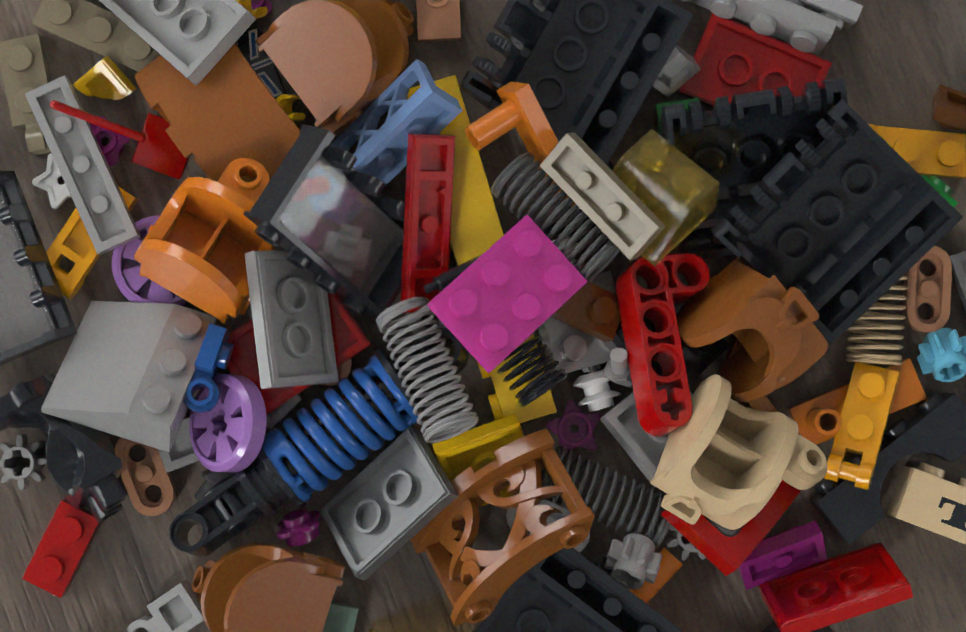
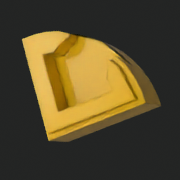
(105, 81)

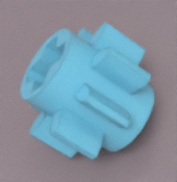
(943, 355)

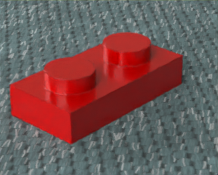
(61, 549)

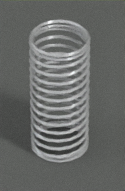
(441, 428)

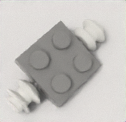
(580, 350)

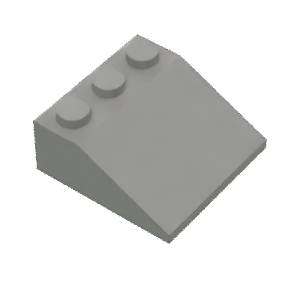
(130, 370)

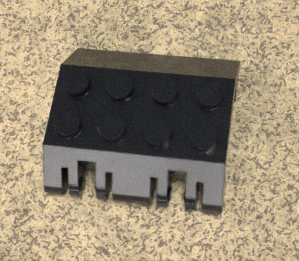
(582, 60)
(743, 143)
(839, 221)
(571, 596)

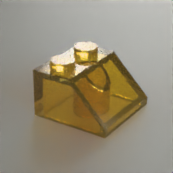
(670, 187)

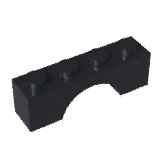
(934, 430)

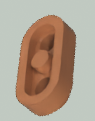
(931, 289)
(141, 475)

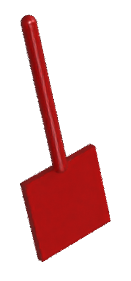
(154, 146)

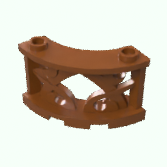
(450, 548)

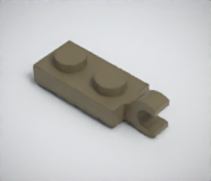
(25, 69)

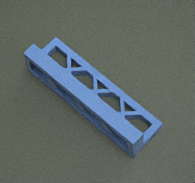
(425, 112)

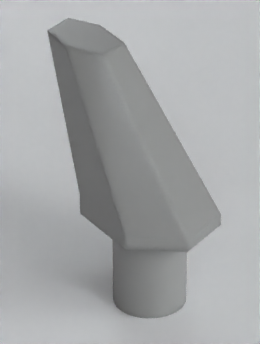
(618, 368)

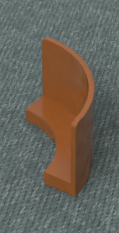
(222, 116)

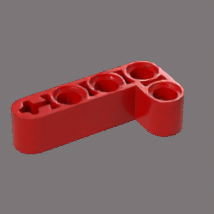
(651, 391)

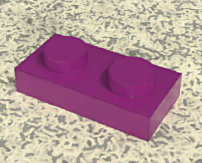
(783, 555)

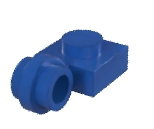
(213, 354)

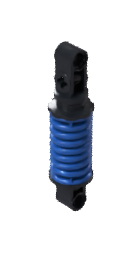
(314, 451)

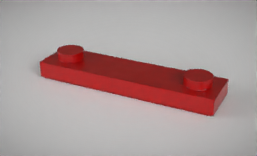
(427, 212)

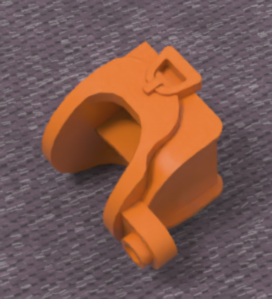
(203, 240)

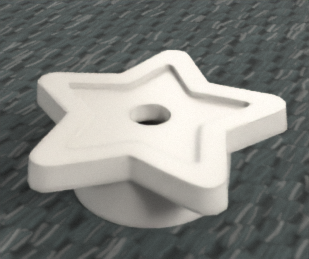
(49, 182)

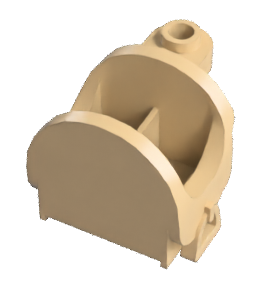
(732, 459)

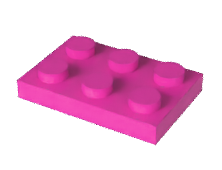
(507, 293)

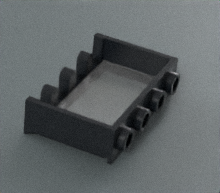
(334, 223)
(30, 296)

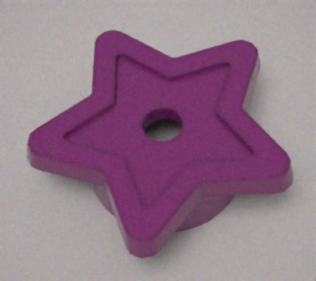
(574, 416)

